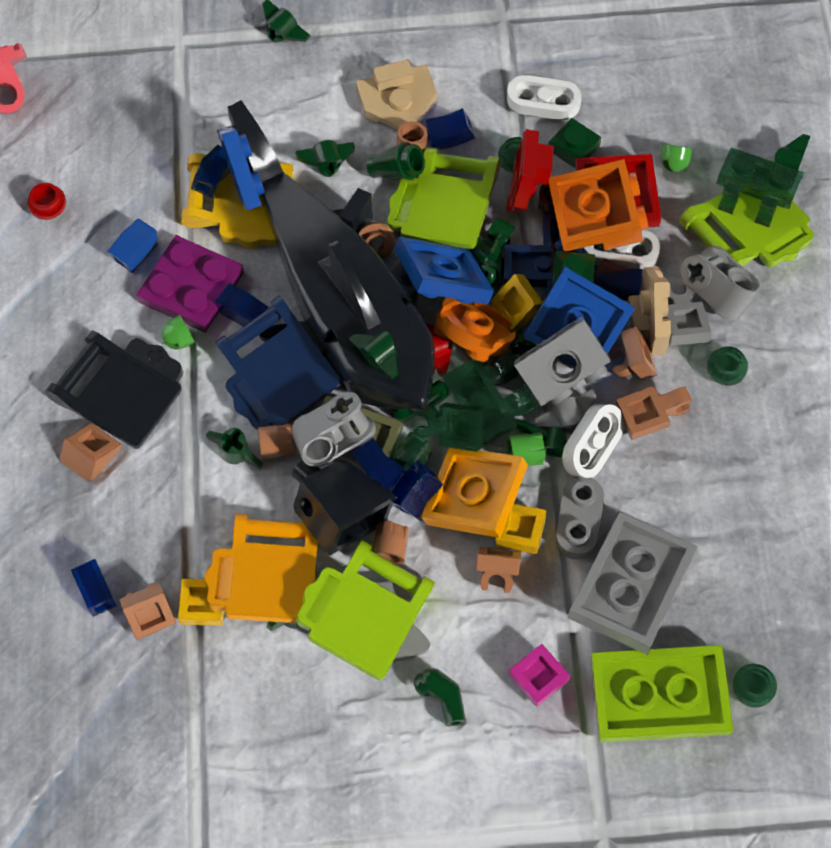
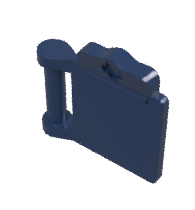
(280, 375)

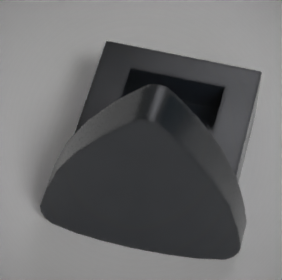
(358, 210)

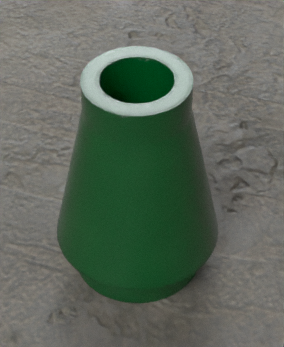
(398, 162)

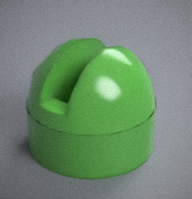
(675, 157)
(176, 334)

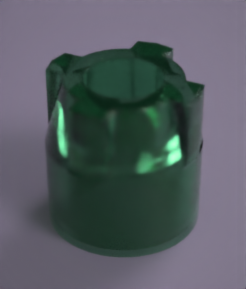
(411, 450)

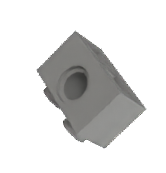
(574, 340)

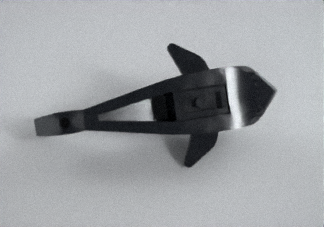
(341, 285)

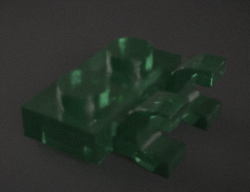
(760, 179)
(474, 386)

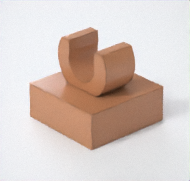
(636, 353)
(498, 562)
(147, 610)

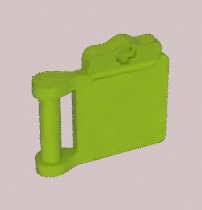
(442, 206)
(773, 245)
(359, 617)

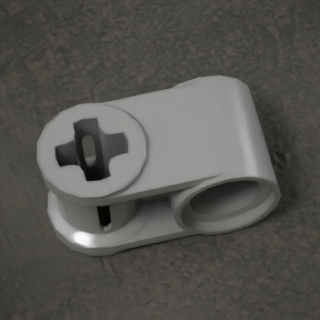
(724, 281)
(329, 430)

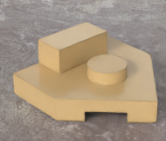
(397, 93)
(651, 308)

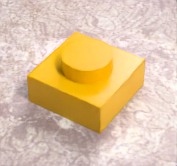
(517, 301)
(523, 529)
(194, 605)

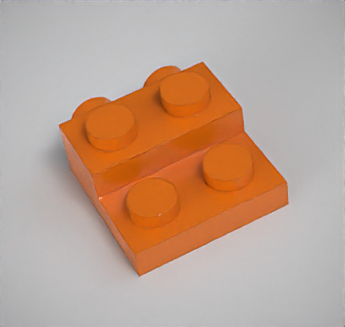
(598, 207)

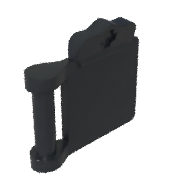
(128, 390)

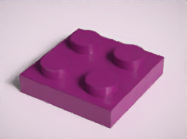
(189, 282)

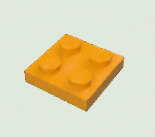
(475, 492)

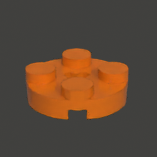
(475, 327)

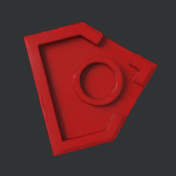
(531, 166)

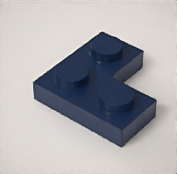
(535, 261)

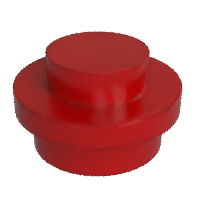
(46, 201)

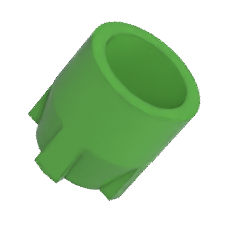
(528, 446)

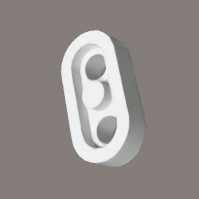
(544, 96)
(624, 255)
(590, 444)

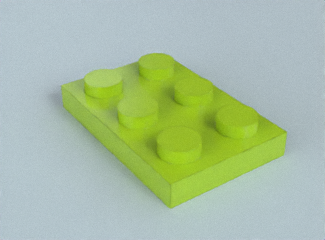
(661, 694)

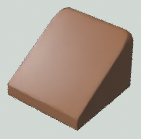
(88, 451)

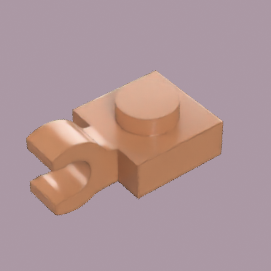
(648, 412)

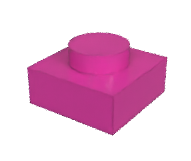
(539, 675)

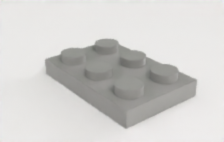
(632, 582)

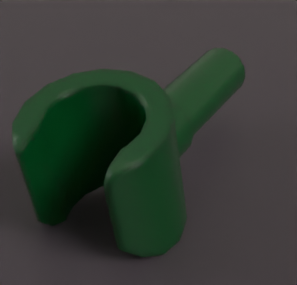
(499, 233)
(553, 437)

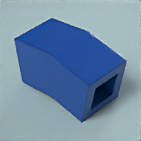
(134, 245)

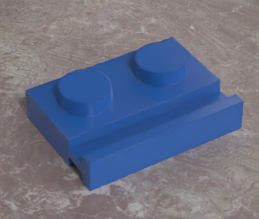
(236, 151)

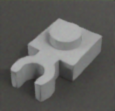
(687, 319)

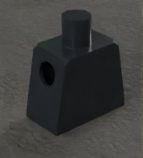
(339, 503)

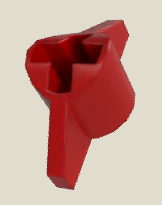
(443, 352)

